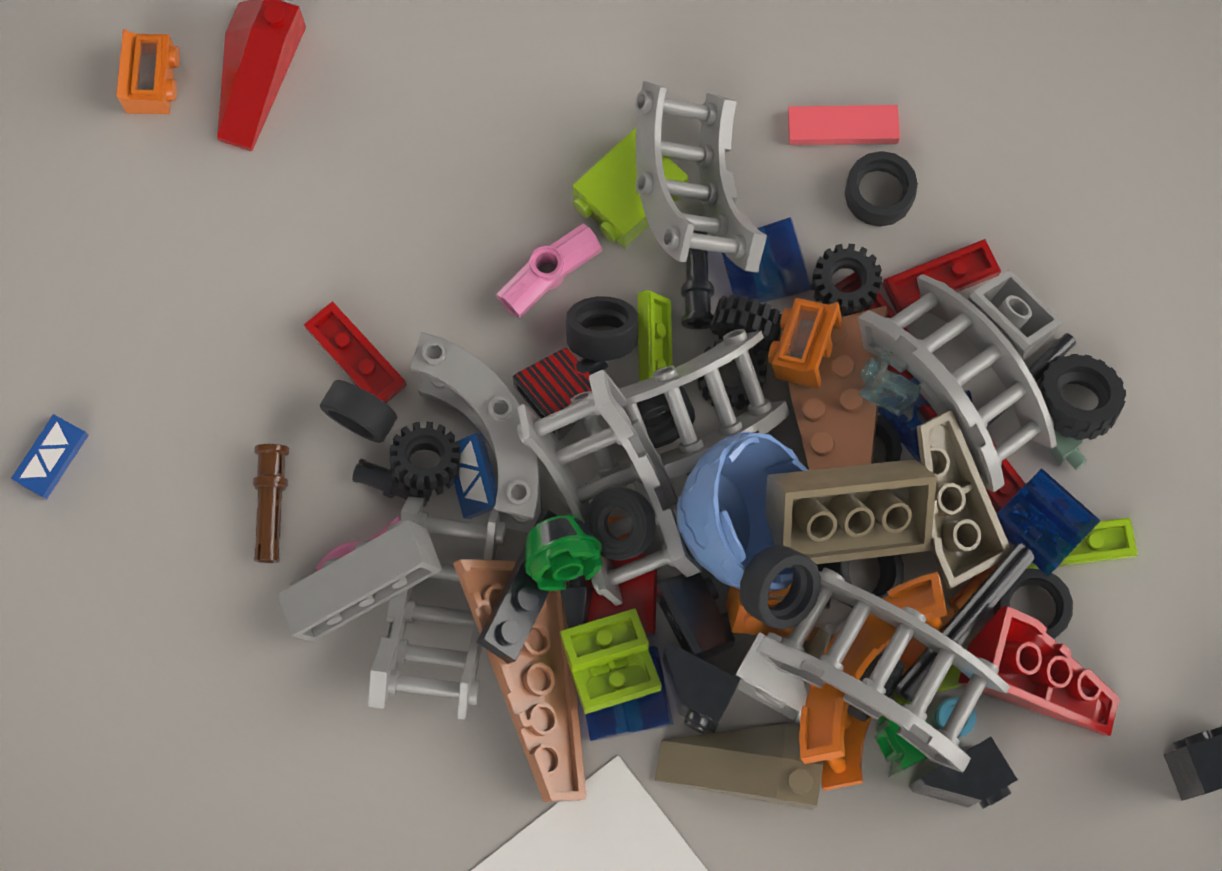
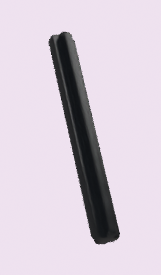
(969, 615)

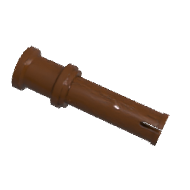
(270, 484)

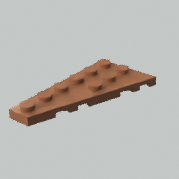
(835, 420)
(536, 685)

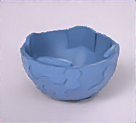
(726, 505)

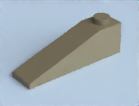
(965, 525)
(744, 763)

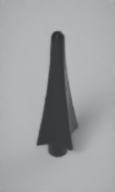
(576, 602)

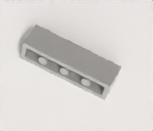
(359, 581)

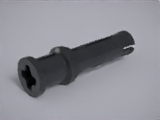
(697, 290)

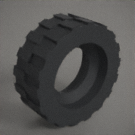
(1093, 375)

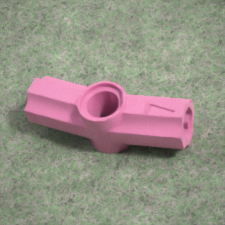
(531, 285)

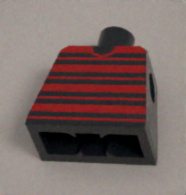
(554, 381)

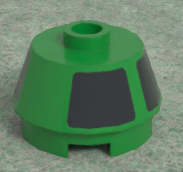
(561, 552)

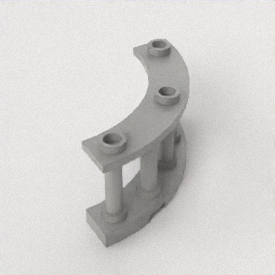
(730, 230)
(944, 388)
(477, 393)
(759, 417)
(644, 468)
(402, 609)
(868, 695)

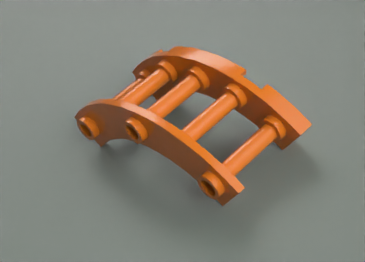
(825, 725)

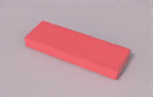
(843, 125)

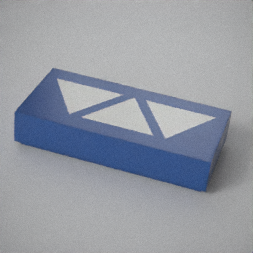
(49, 456)
(476, 481)

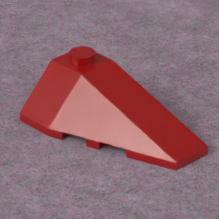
(255, 61)
(1042, 673)

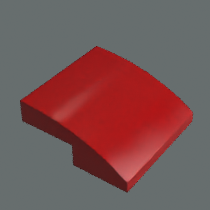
(635, 593)

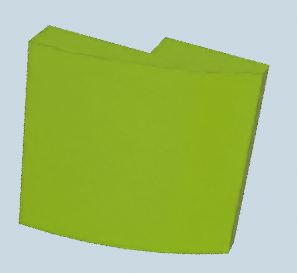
(610, 661)

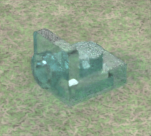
(885, 387)

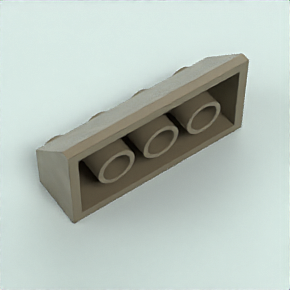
(853, 510)

